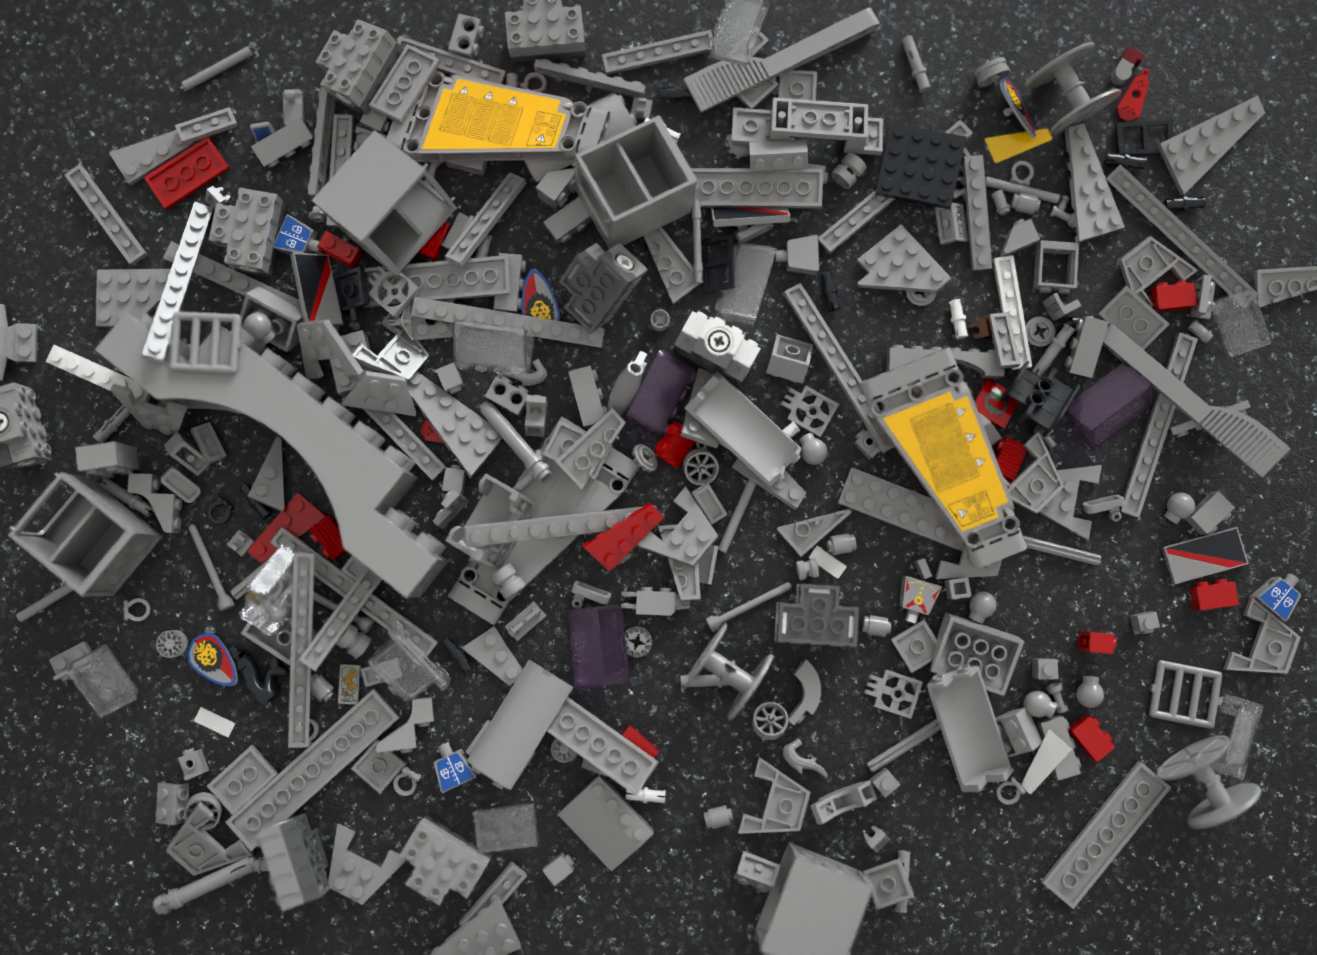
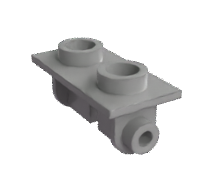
(525, 621)

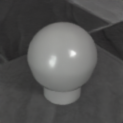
(259, 327)
(813, 449)
(1179, 507)
(982, 606)
(1090, 692)
(1039, 704)

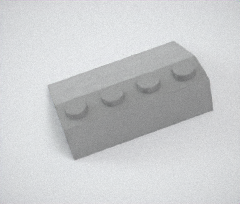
(978, 645)
(606, 822)

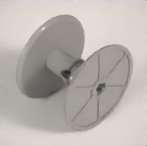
(1072, 88)
(736, 678)
(1220, 803)

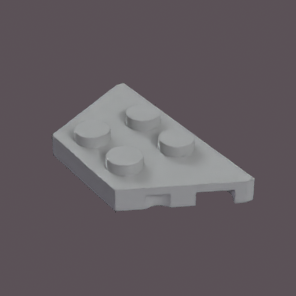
(381, 393)

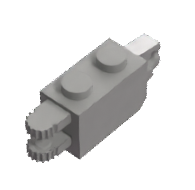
(655, 603)

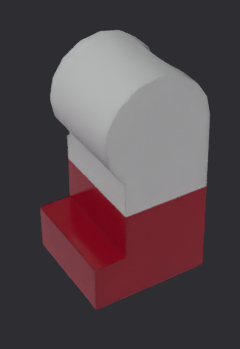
(1122, 71)

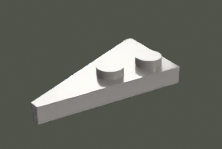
(269, 482)
(807, 533)

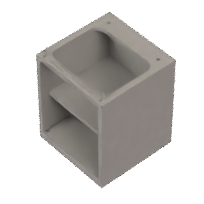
(634, 182)
(385, 202)
(90, 540)
(812, 906)

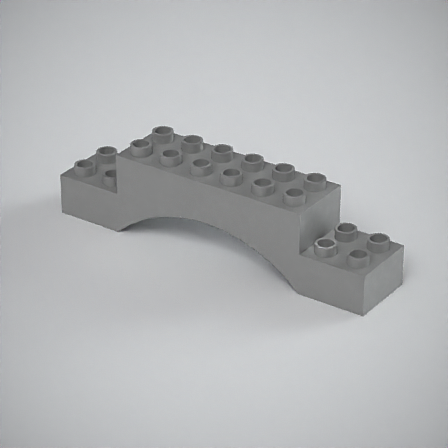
(347, 459)

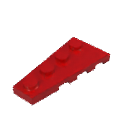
(297, 518)
(618, 541)

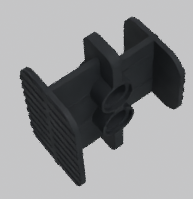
(1041, 398)

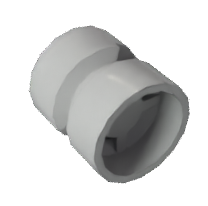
(851, 167)
(508, 581)
(354, 642)

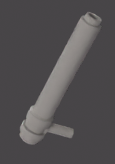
(533, 463)
(178, 897)

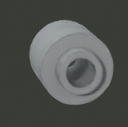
(1025, 203)
(841, 544)
(876, 626)
(321, 688)
(718, 817)

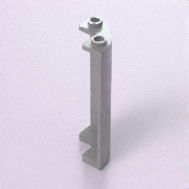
(619, 122)
(743, 429)
(519, 725)
(969, 728)

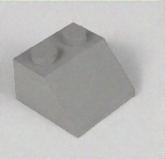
(789, 359)

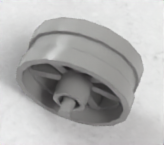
(991, 72)
(700, 466)
(770, 720)
(208, 798)

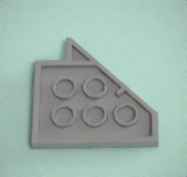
(901, 264)
(128, 292)

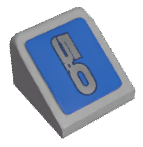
(261, 130)

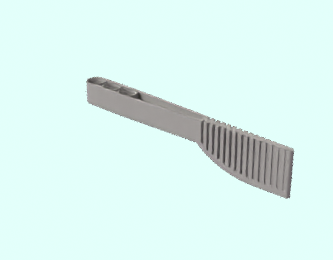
(727, 79)
(1234, 430)

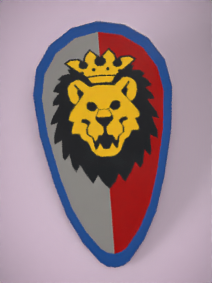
(1016, 105)
(538, 298)
(212, 659)

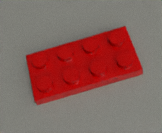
(187, 173)

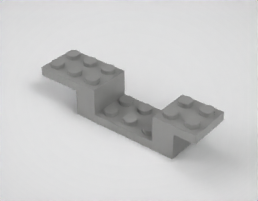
(810, 120)

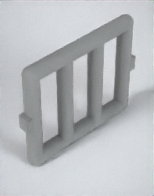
(213, 366)
(1215, 700)

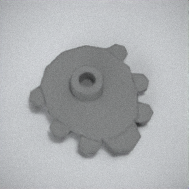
(738, 150)

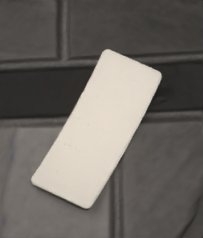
(827, 562)

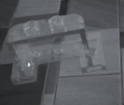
(271, 593)
(405, 666)
(1242, 736)

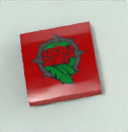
(992, 407)

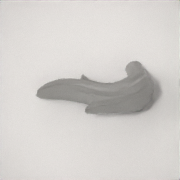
(529, 379)
(798, 762)

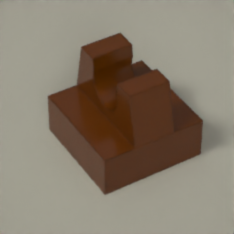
(984, 328)

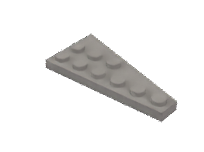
(1090, 194)
(459, 428)

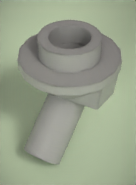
(317, 215)
(1048, 440)

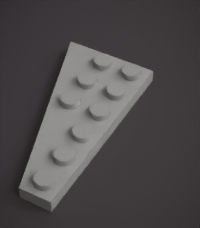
(1199, 148)
(484, 935)

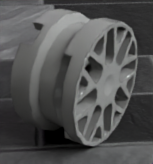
(172, 643)
(562, 752)

